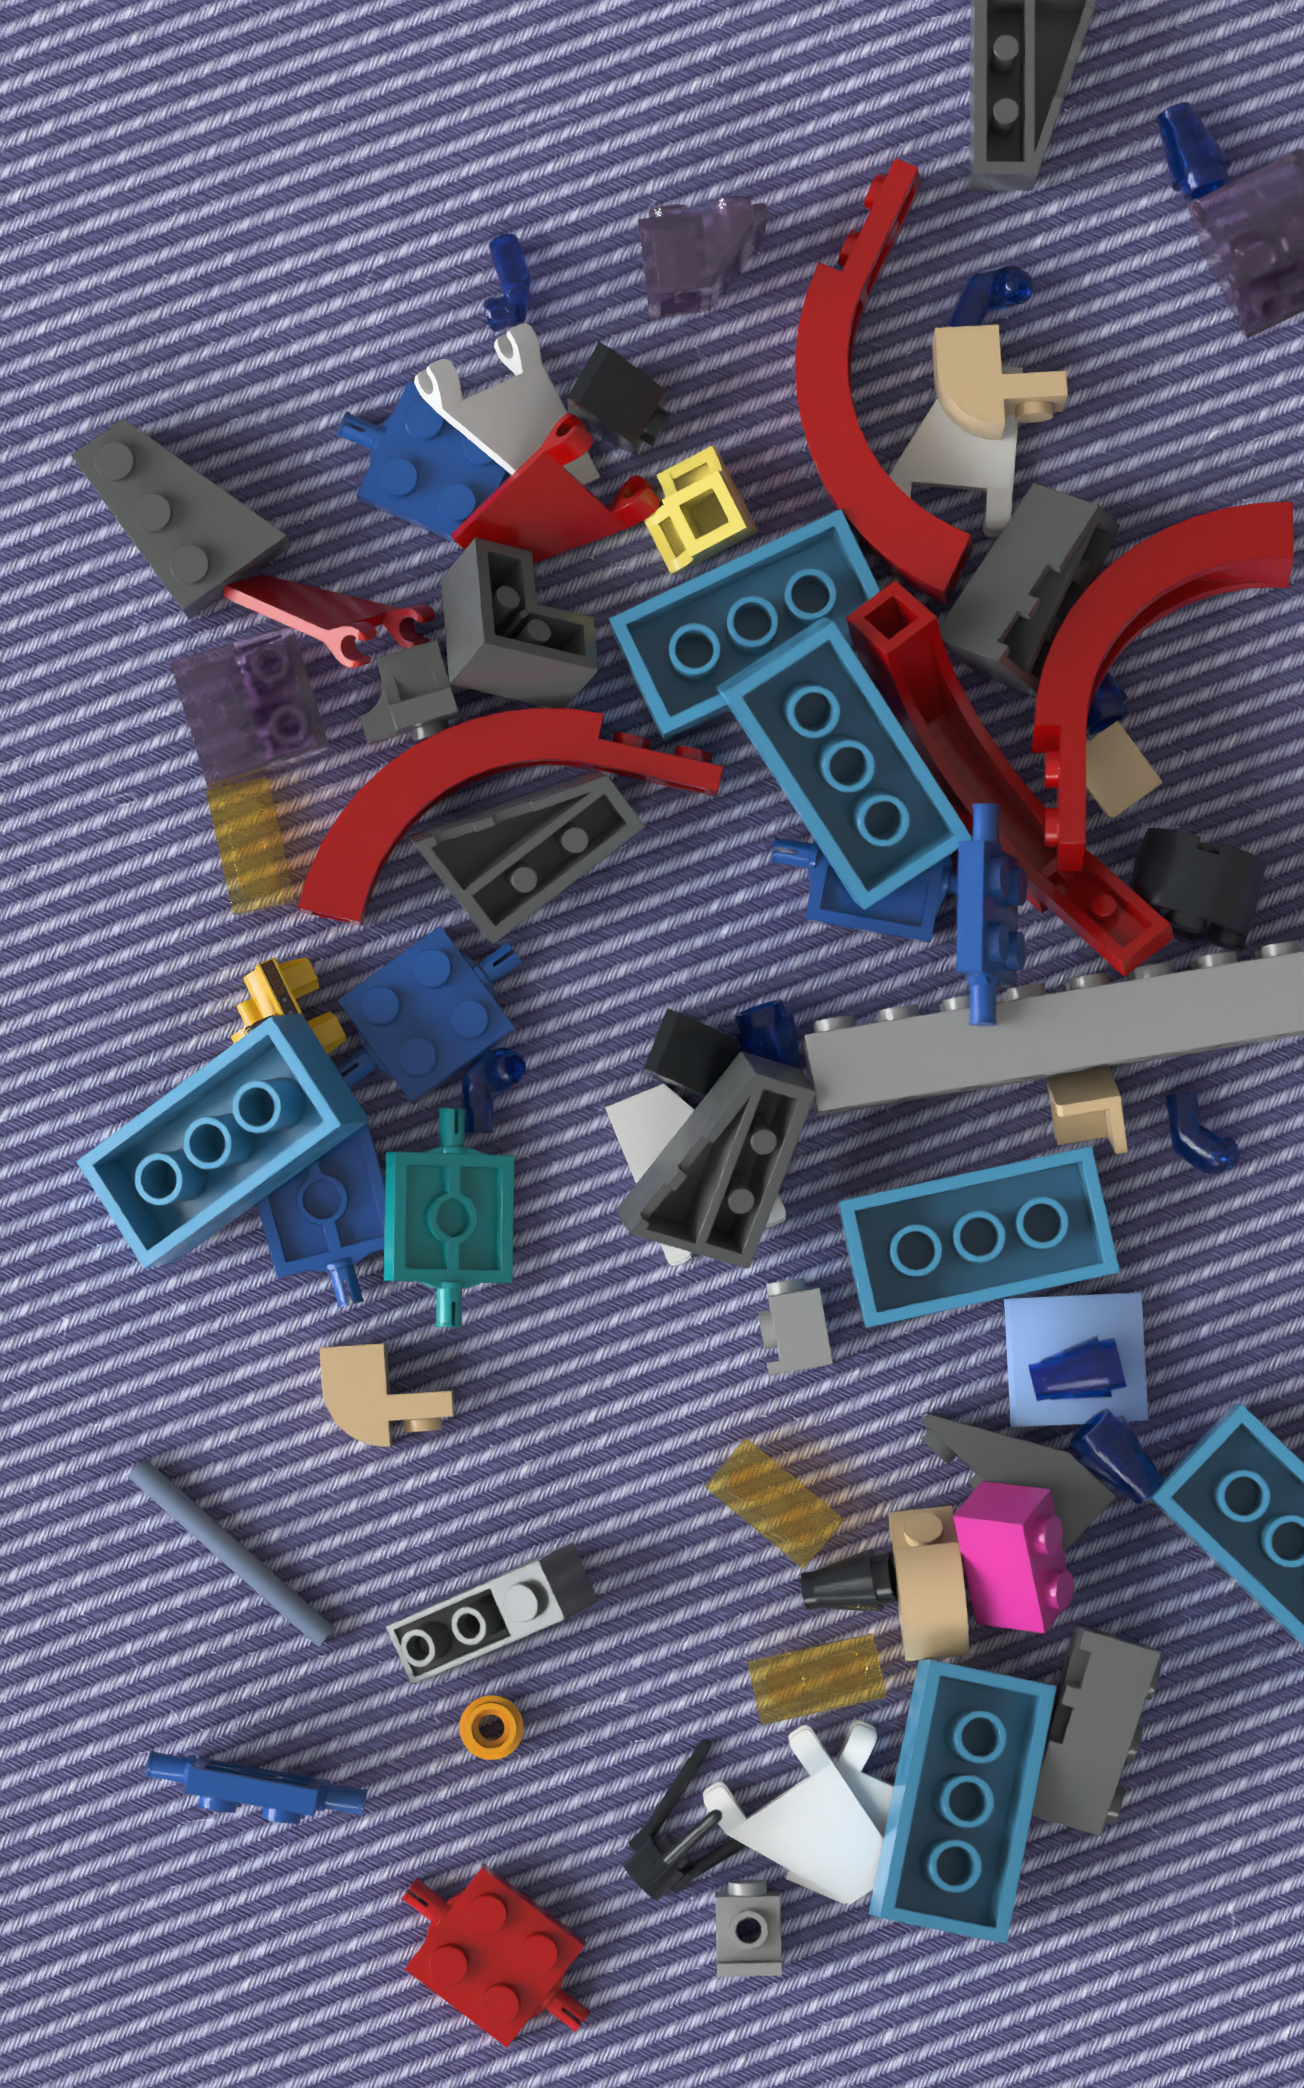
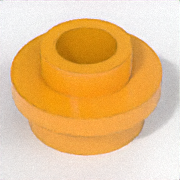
(491, 1748)

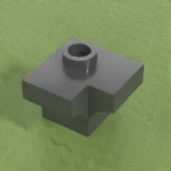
(412, 697)

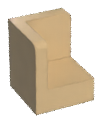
(1117, 771)
(1087, 1108)

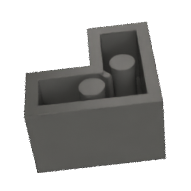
(505, 639)

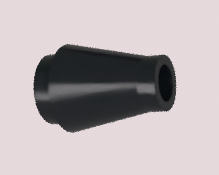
(853, 1583)

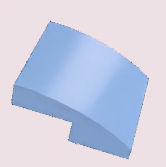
(1051, 1324)

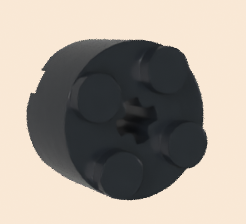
(1198, 886)

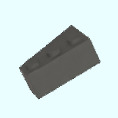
(1018, 83)
(177, 517)
(1028, 586)
(528, 849)
(724, 1164)
(1094, 1728)

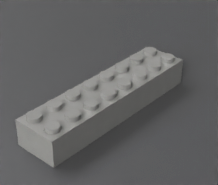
(1057, 1033)

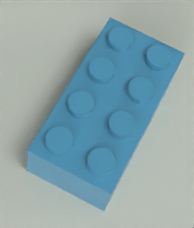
(736, 614)
(844, 762)
(222, 1140)
(978, 1236)
(1245, 1509)
(962, 1800)

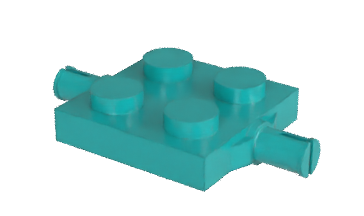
(449, 1217)

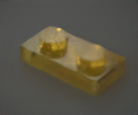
(251, 846)
(774, 1502)
(816, 1678)

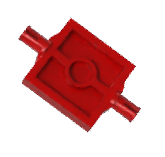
(495, 1955)

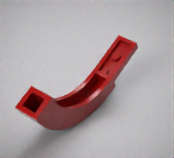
(879, 513)
(1167, 571)
(912, 672)
(430, 771)

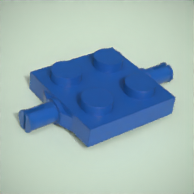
(422, 466)
(902, 914)
(987, 915)
(427, 1015)
(329, 1215)
(228, 1785)

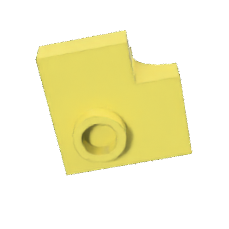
(699, 512)

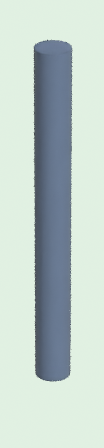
(231, 1552)

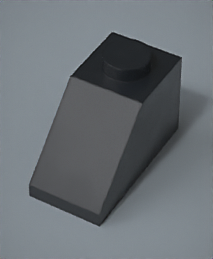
(618, 401)
(689, 1054)

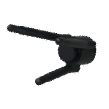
(661, 1862)

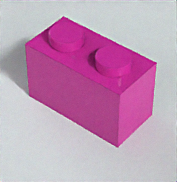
(1013, 1556)

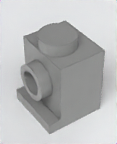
(795, 1327)
(745, 1957)

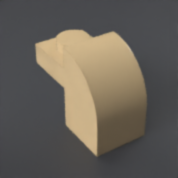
(976, 391)
(360, 1397)
(929, 1583)

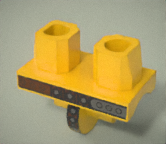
(275, 993)

